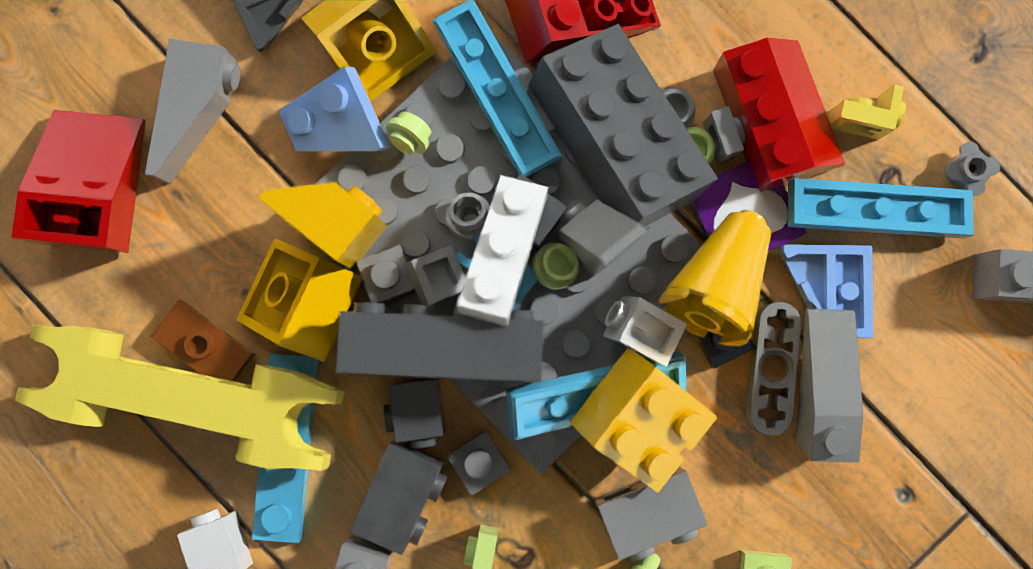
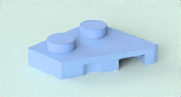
(334, 117)
(834, 279)

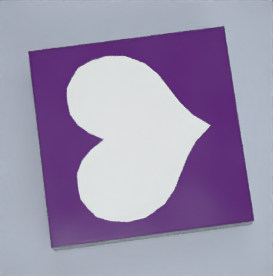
(739, 191)

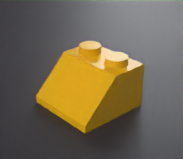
(373, 37)
(331, 217)
(299, 300)

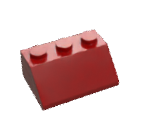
(779, 110)

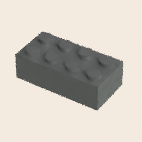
(621, 127)
(438, 345)

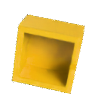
(642, 420)

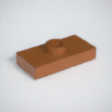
(202, 343)

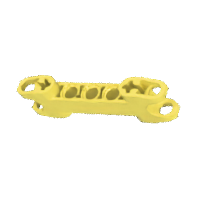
(260, 413)

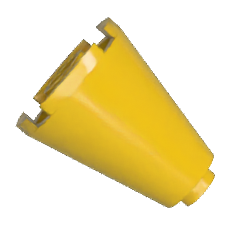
(723, 280)

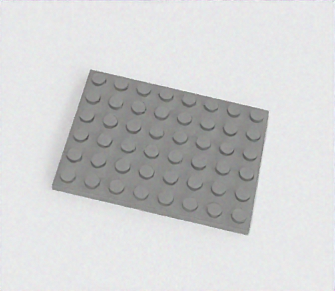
(470, 159)

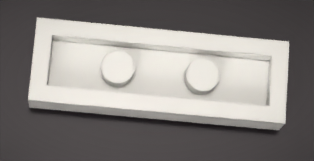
(502, 250)

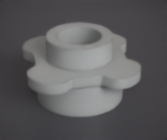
(958, 169)

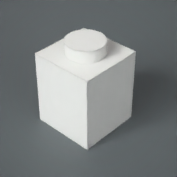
(215, 542)

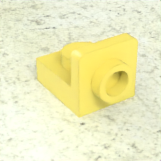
(862, 118)

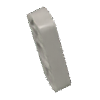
(783, 403)

